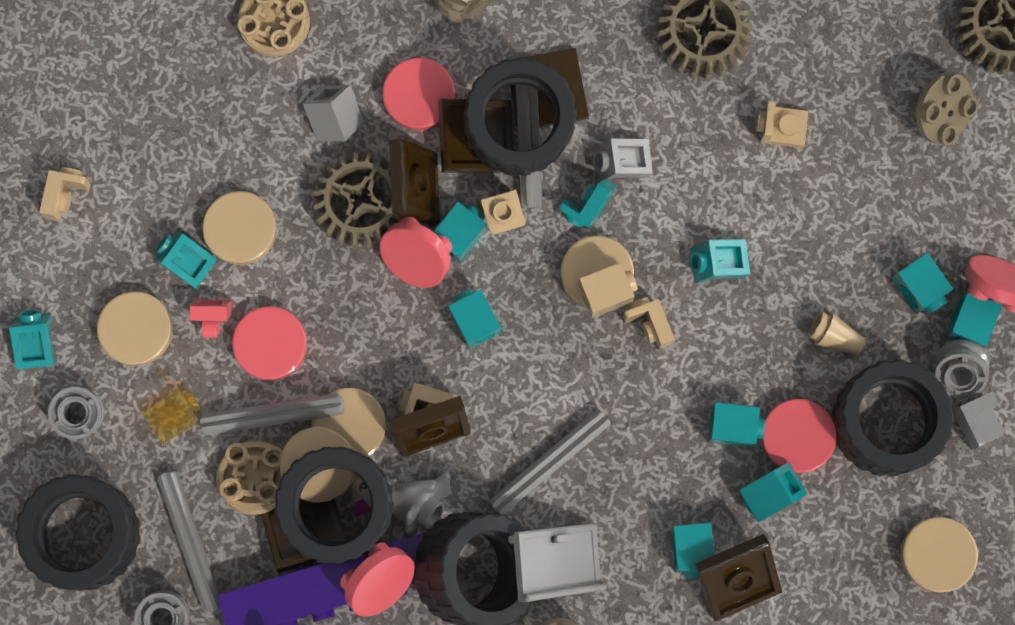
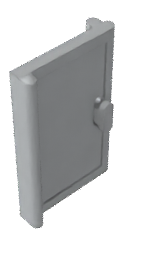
(557, 562)

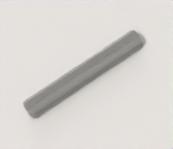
(527, 140)
(272, 414)
(549, 462)
(189, 541)

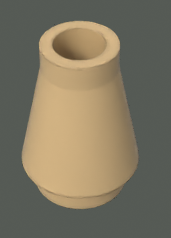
(833, 333)

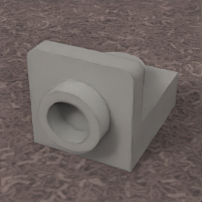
(622, 159)

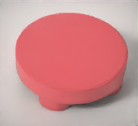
(414, 91)
(415, 253)
(991, 279)
(269, 343)
(799, 434)
(378, 580)

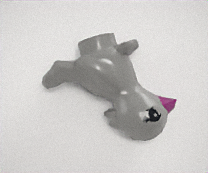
(414, 501)

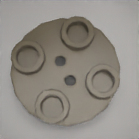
(944, 108)

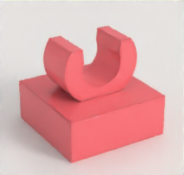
(210, 313)

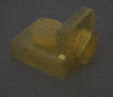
(173, 415)

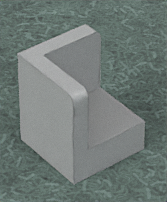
(333, 113)
(979, 420)

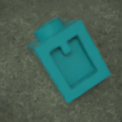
(594, 199)
(184, 258)
(719, 260)
(32, 340)

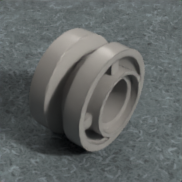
(962, 354)
(58, 412)
(162, 599)

